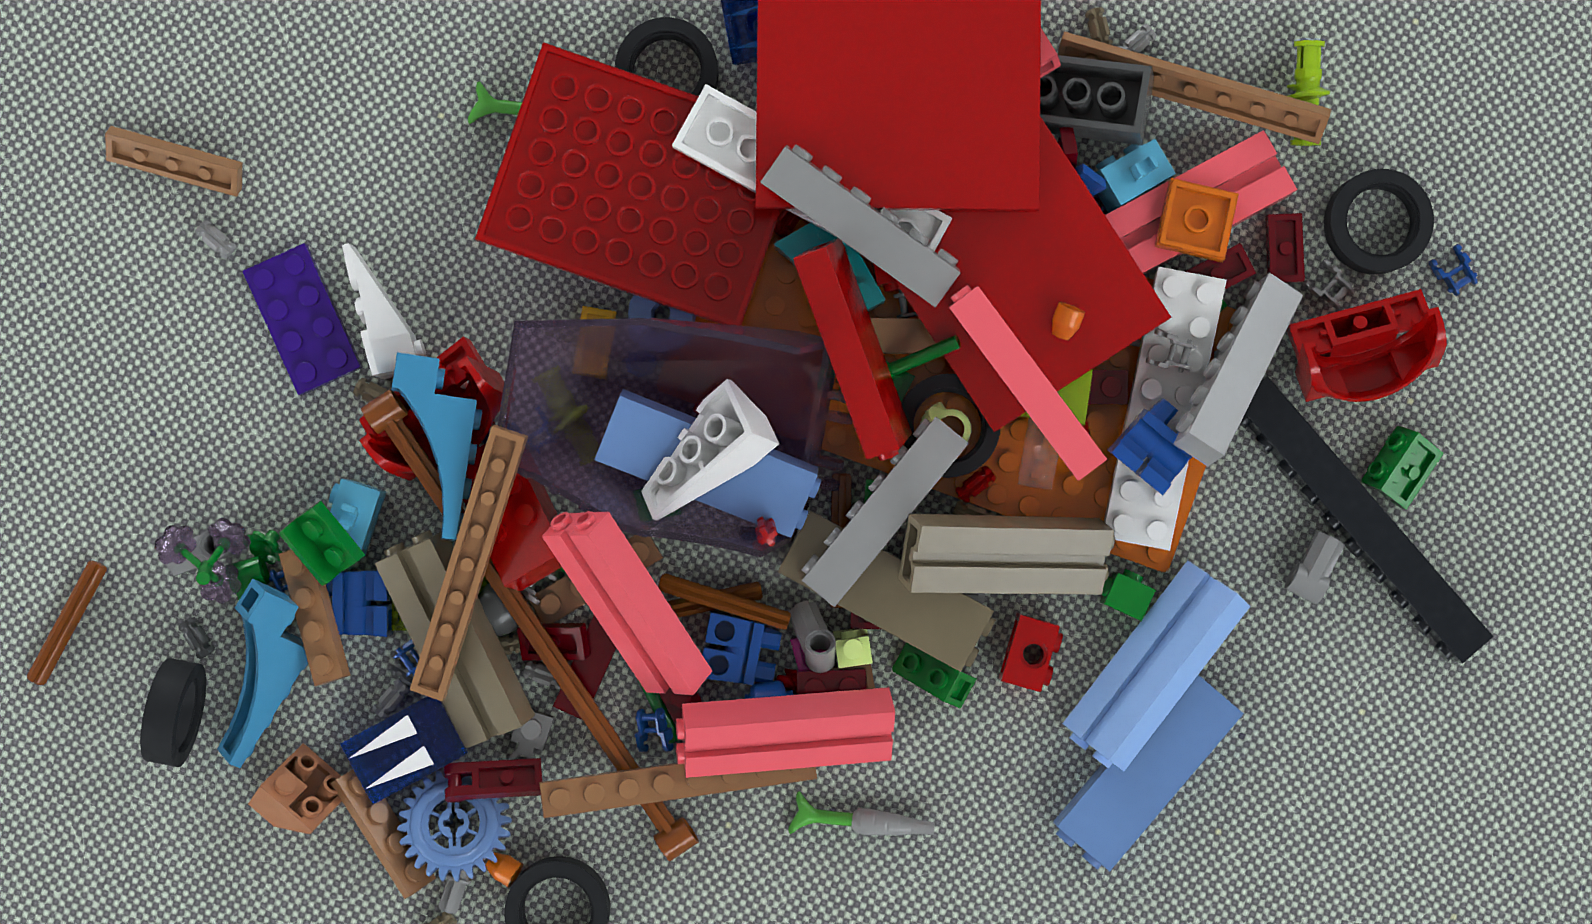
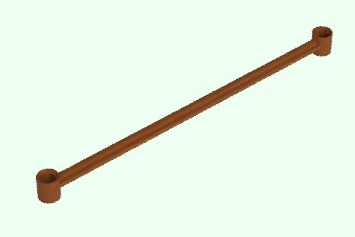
(673, 835)

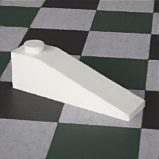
(385, 326)
(719, 445)

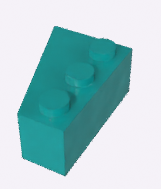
(811, 236)

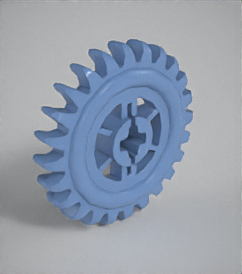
(455, 857)

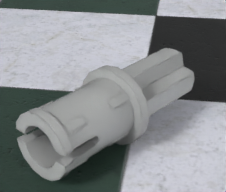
(453, 892)

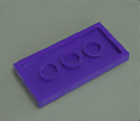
(302, 319)

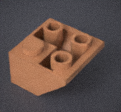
(298, 793)

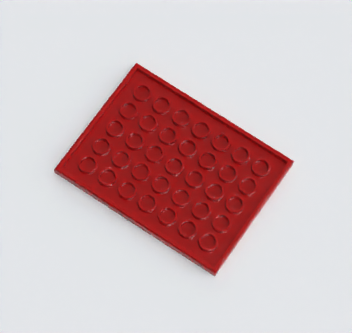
(905, 99)
(612, 201)
(1029, 266)

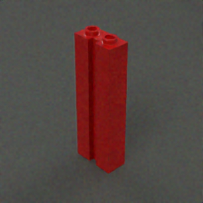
(853, 349)

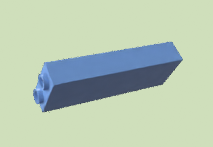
(647, 431)
(1121, 804)

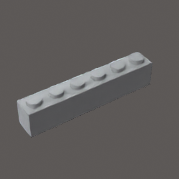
(861, 225)
(1237, 369)
(884, 511)

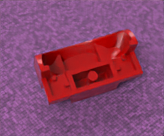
(1362, 349)
(460, 365)

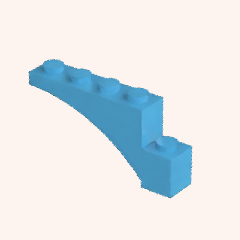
(448, 427)
(271, 667)

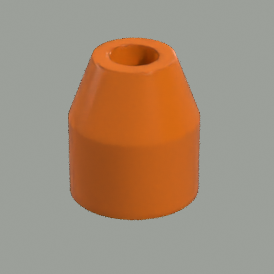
(1066, 320)
(505, 869)

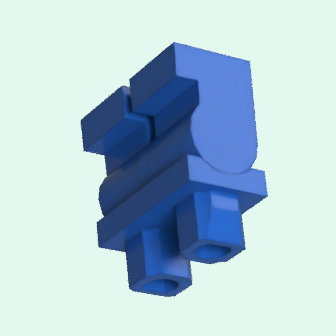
(1153, 439)
(352, 603)
(741, 649)

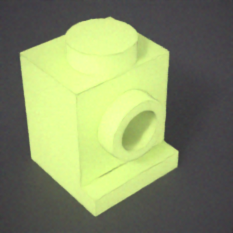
(852, 647)

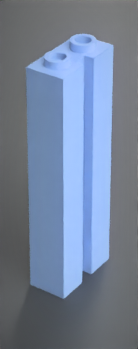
(1155, 666)

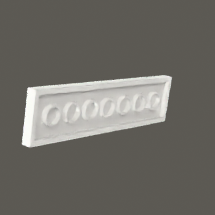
(724, 139)
(1194, 302)

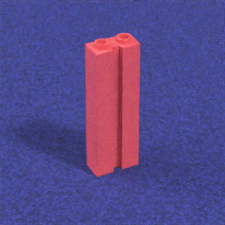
(1243, 169)
(1026, 381)
(627, 602)
(785, 732)

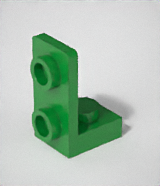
(933, 676)

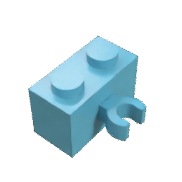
(1133, 174)
(357, 509)

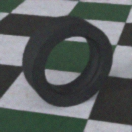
(670, 29)
(1418, 209)
(950, 383)
(173, 712)
(564, 868)

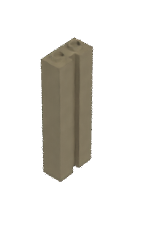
(1005, 554)
(935, 623)
(484, 689)

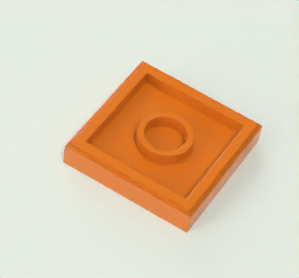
(1196, 220)

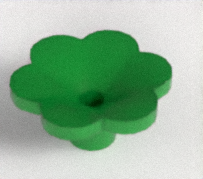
(265, 545)

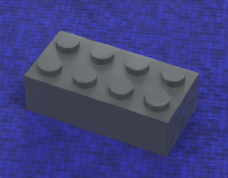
(1097, 99)

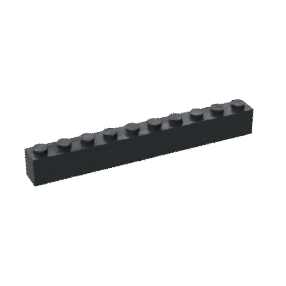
(1364, 525)

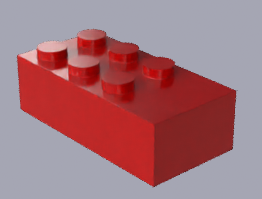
(519, 549)

